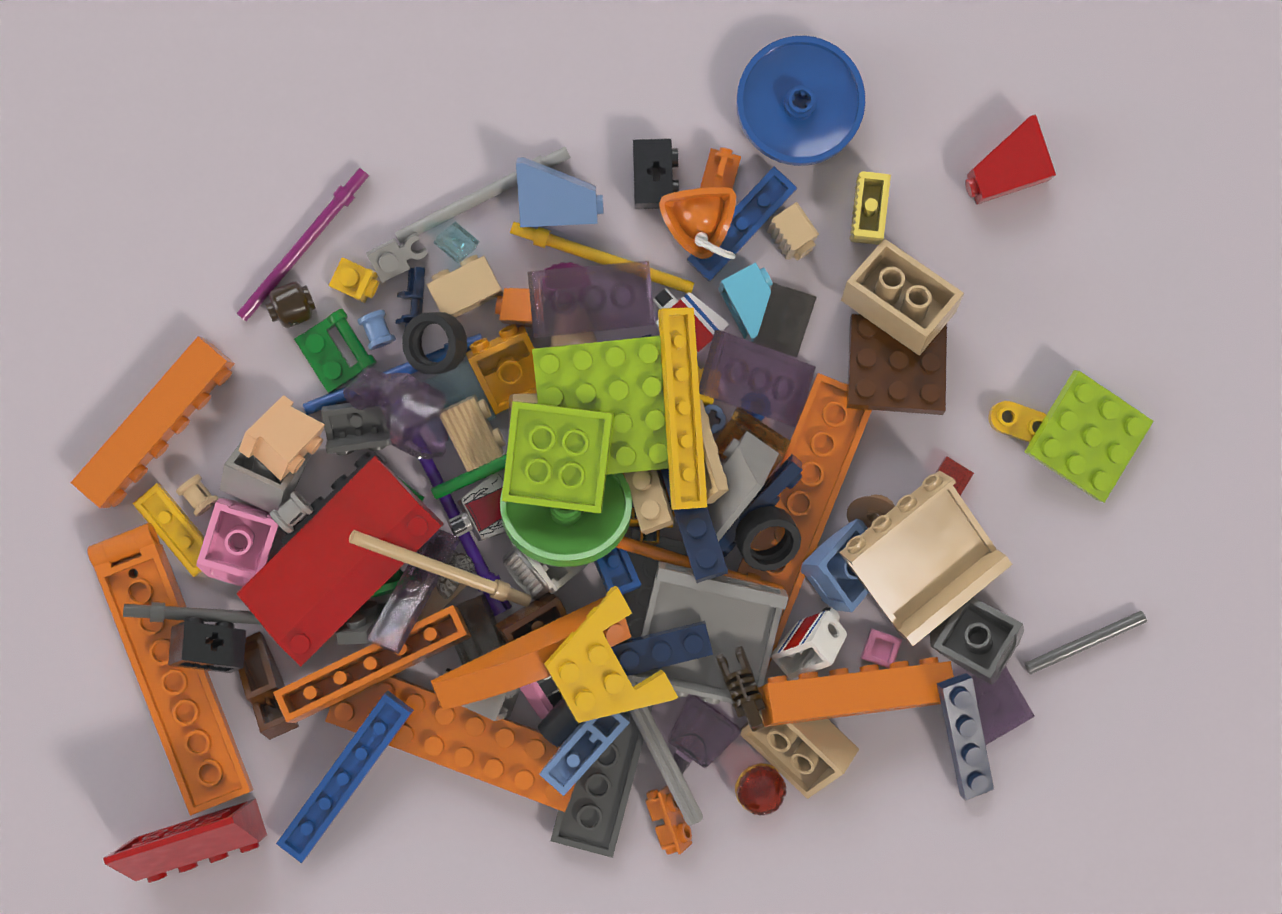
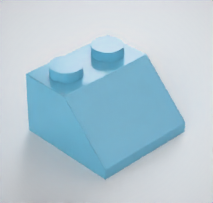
(747, 298)

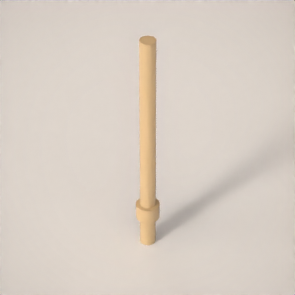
(497, 589)

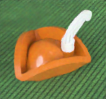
(700, 219)

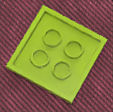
(1088, 436)
(557, 456)

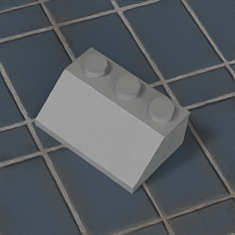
(746, 471)

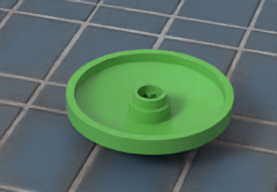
(567, 535)

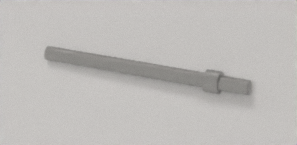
(477, 197)

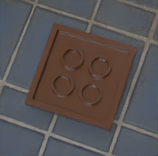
(890, 375)

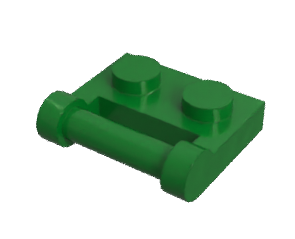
(326, 356)

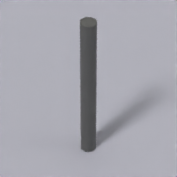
(1085, 642)

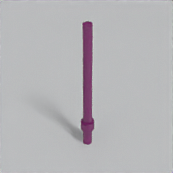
(342, 198)

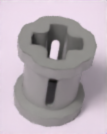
(291, 512)

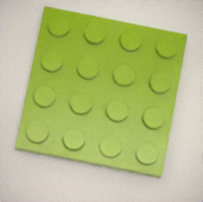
(615, 379)

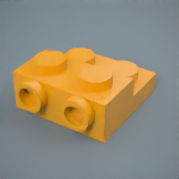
(504, 366)

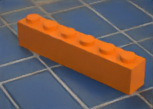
(153, 423)
(370, 666)
(853, 693)

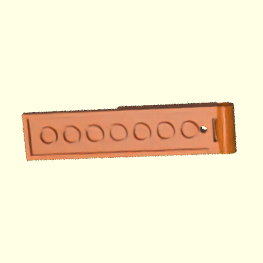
(178, 697)

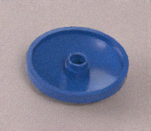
(800, 100)

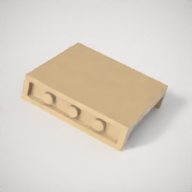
(924, 558)

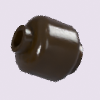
(290, 304)

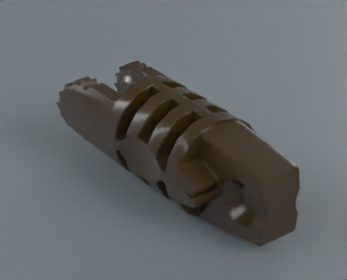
(743, 689)

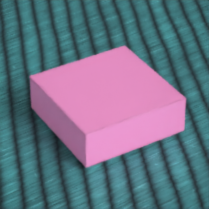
(881, 648)

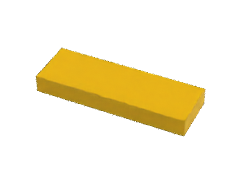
(172, 526)

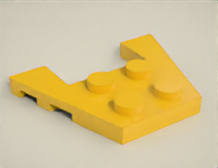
(591, 674)

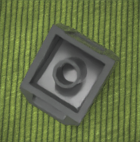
(978, 639)

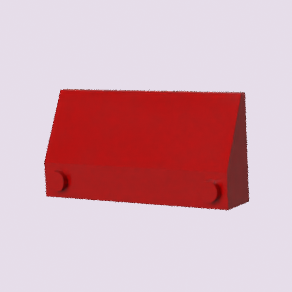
(323, 577)

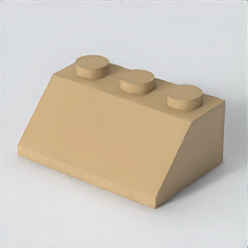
(804, 752)

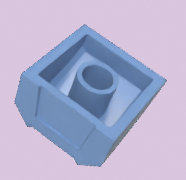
(830, 572)

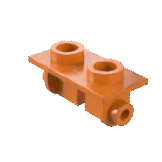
(720, 168)
(674, 833)

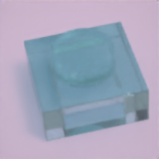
(456, 242)

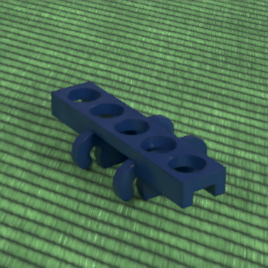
(414, 293)

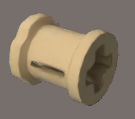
(197, 495)

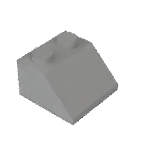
(256, 484)

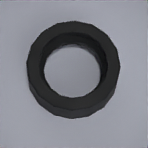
(413, 343)
(779, 554)

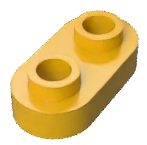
(1021, 422)

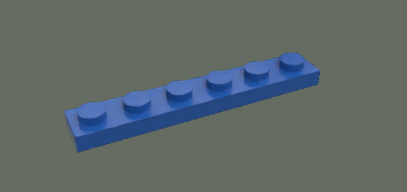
(344, 776)

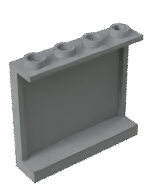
(734, 615)

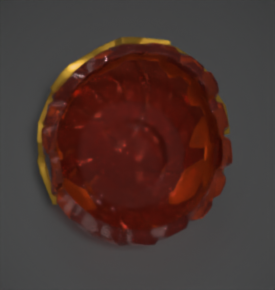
(760, 789)

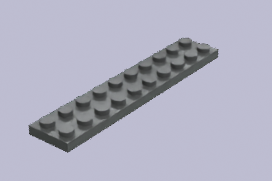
(604, 789)

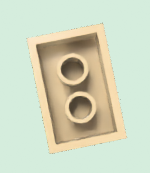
(902, 296)

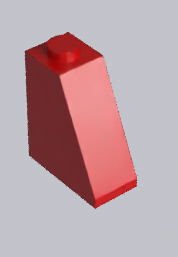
(1013, 165)

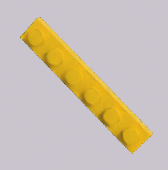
(682, 408)

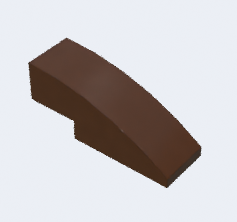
(259, 680)

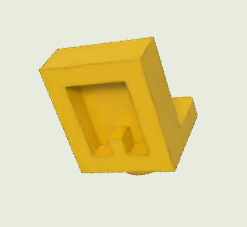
(354, 280)

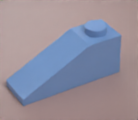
(582, 750)

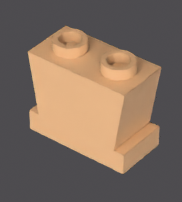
(282, 438)

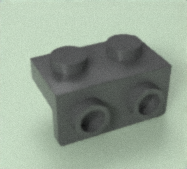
(354, 429)

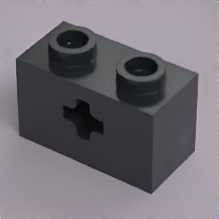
(650, 155)
(207, 646)

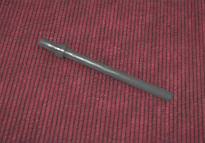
(158, 612)

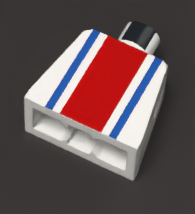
(705, 318)
(810, 644)

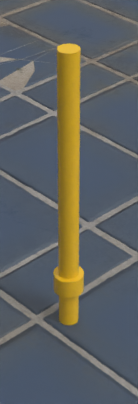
(543, 237)

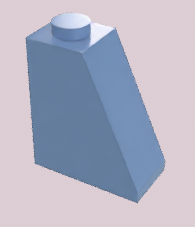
(554, 197)

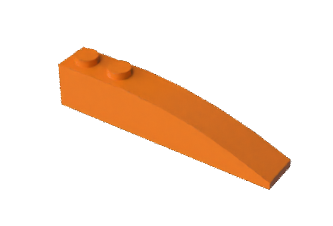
(516, 662)

